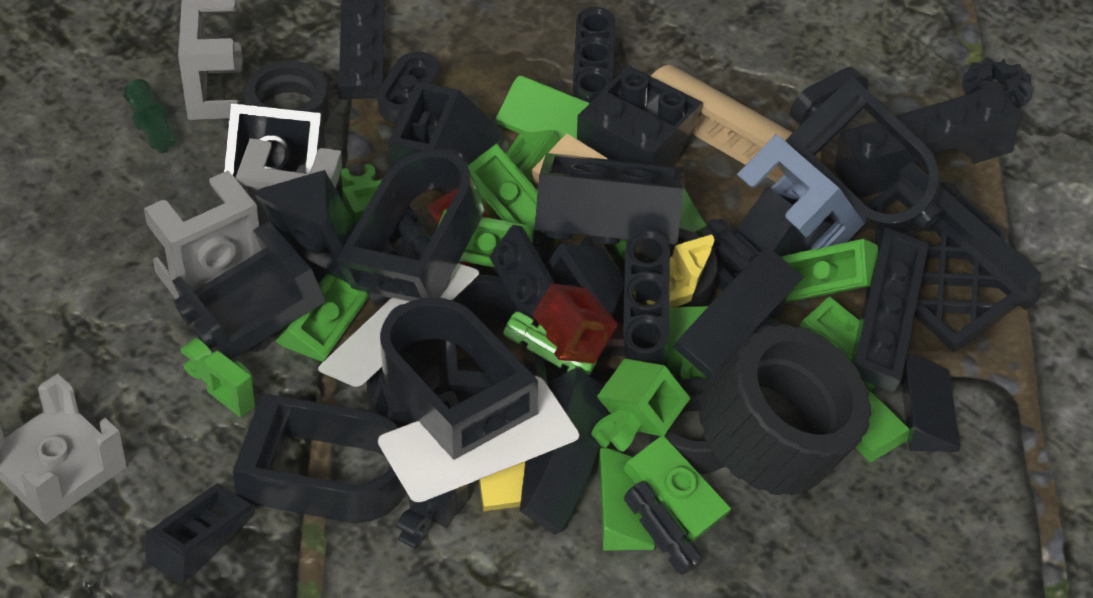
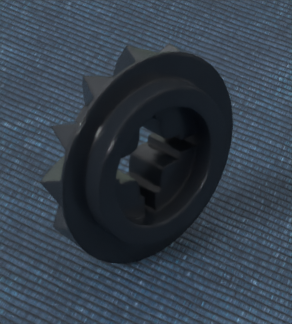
(1017, 85)

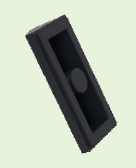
(929, 406)

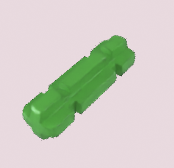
(521, 329)

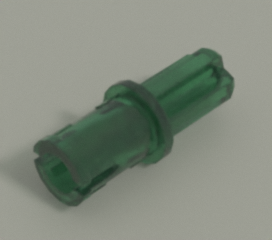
(149, 115)

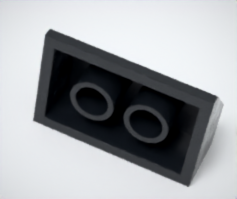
(607, 198)

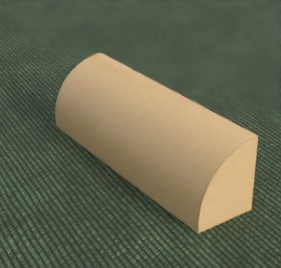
(725, 121)

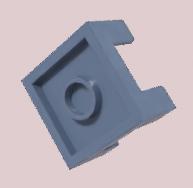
(816, 193)

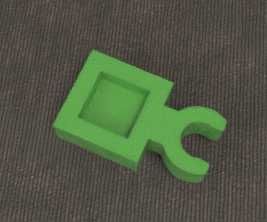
(358, 190)
(225, 379)

